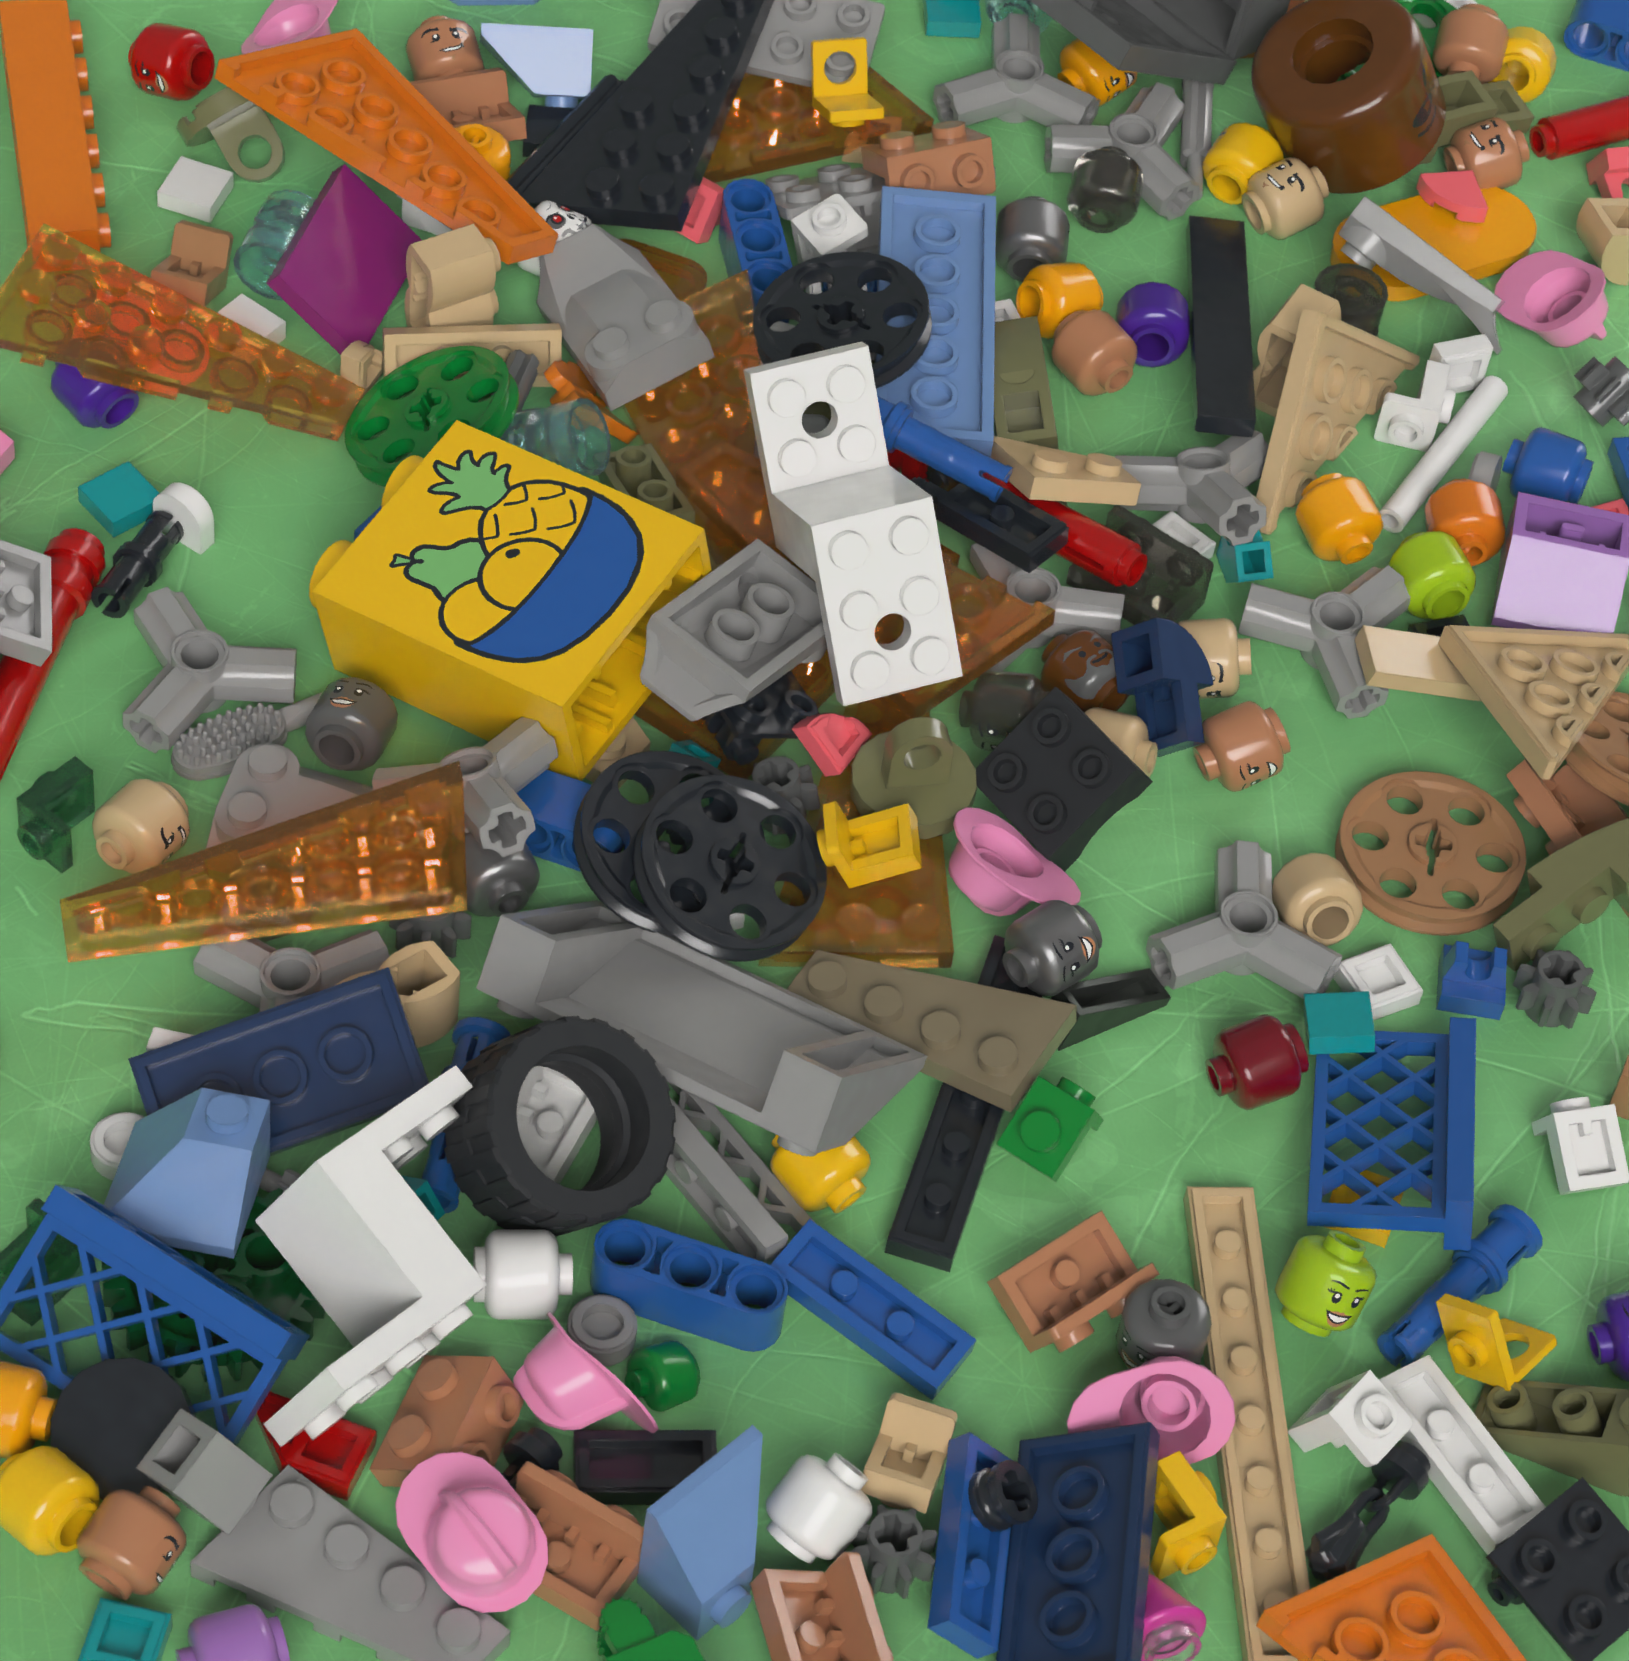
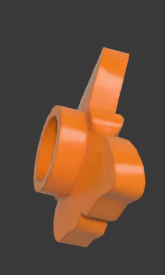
(573, 384)

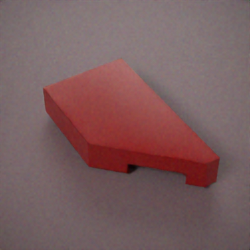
(331, 1459)

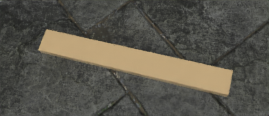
(1257, 1459)

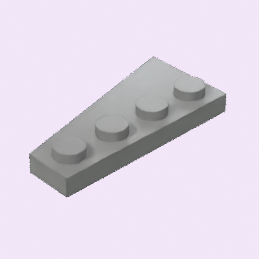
(344, 1577)

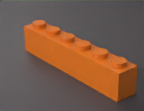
(52, 121)

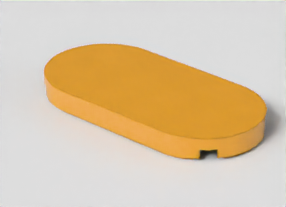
(1472, 246)

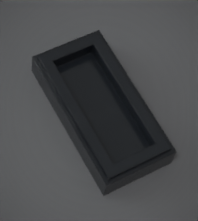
(637, 1464)

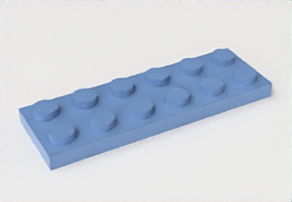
(952, 251)

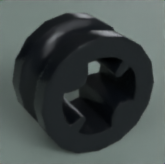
(1003, 1496)

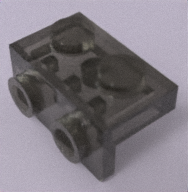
(1173, 580)

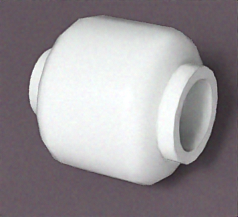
(522, 1273)
(818, 1507)

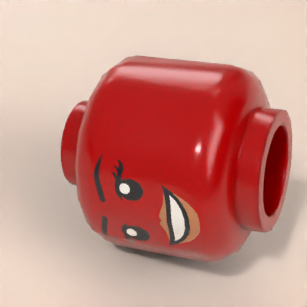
(171, 61)

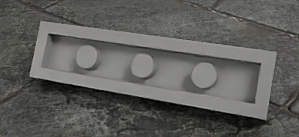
(717, 1192)

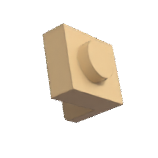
(909, 1453)

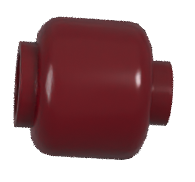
(1257, 1062)

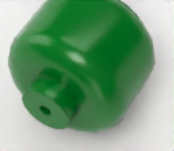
(663, 1374)

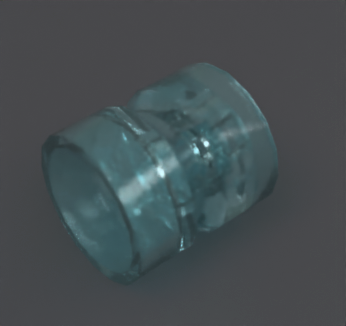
(269, 238)
(564, 433)

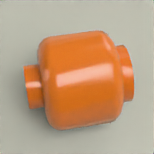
(1469, 514)

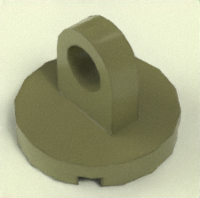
(232, 122)
(915, 767)

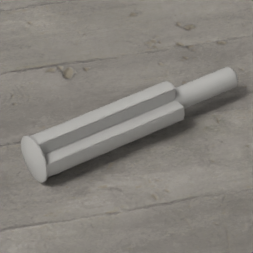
(1196, 127)

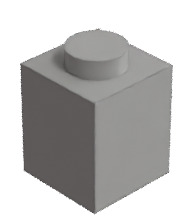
(204, 1471)

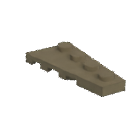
(972, 1033)

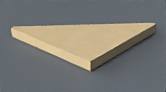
(1328, 388)
(1539, 682)

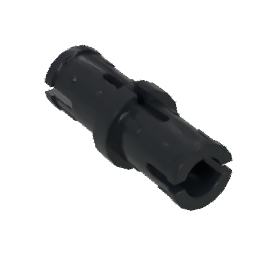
(137, 564)

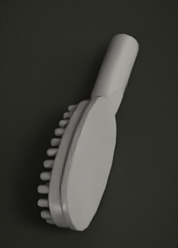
(215, 746)

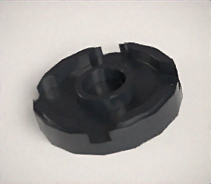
(114, 1418)

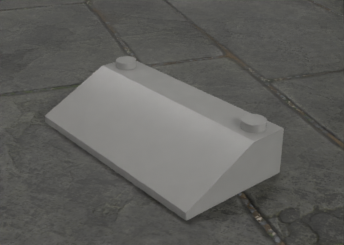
(702, 1021)

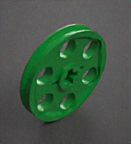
(409, 417)

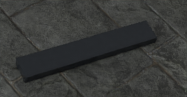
(1220, 327)
(949, 1159)

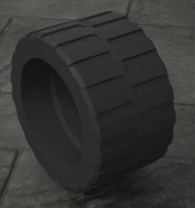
(631, 1115)

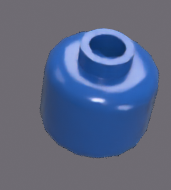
(1548, 466)

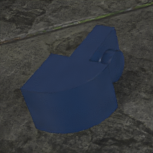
(1164, 672)

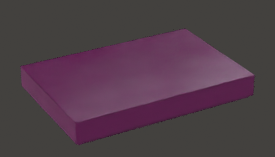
(344, 261)

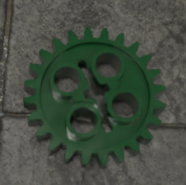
(275, 1289)

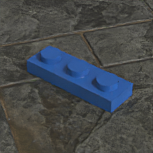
(872, 1310)
(969, 1557)

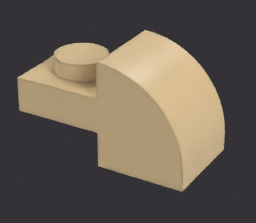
(1605, 234)

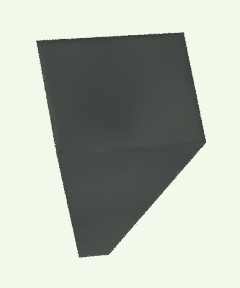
(1111, 1002)

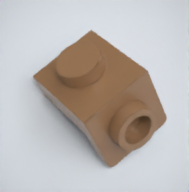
(196, 262)

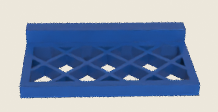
(1449, 1145)
(157, 1271)

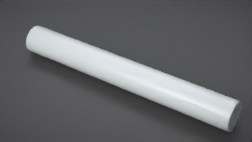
(1443, 454)

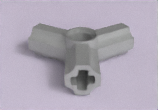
(1015, 85)
(1141, 135)
(1206, 485)
(1074, 607)
(1327, 630)
(198, 672)
(491, 783)
(1242, 933)
(279, 976)

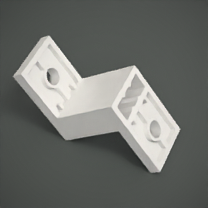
(853, 523)
(372, 1257)

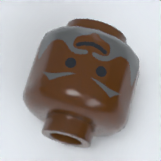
(1082, 670)

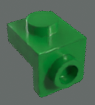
(1050, 1126)

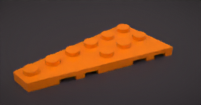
(375, 120)
(1392, 1610)

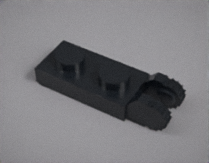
(1007, 527)

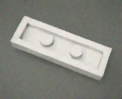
(1462, 1455)

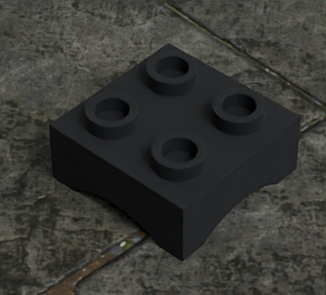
(1059, 778)

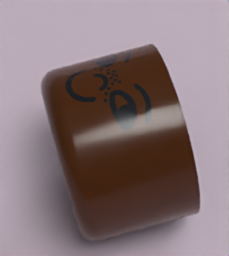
(1355, 128)

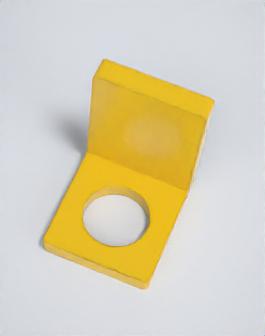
(847, 101)
(1479, 1339)

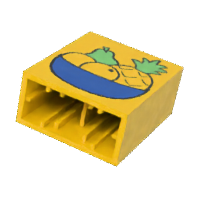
(506, 593)

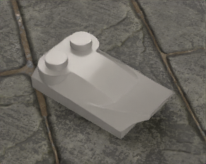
(1382, 240)
(617, 316)
(733, 633)
(273, 788)

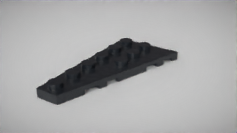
(657, 132)

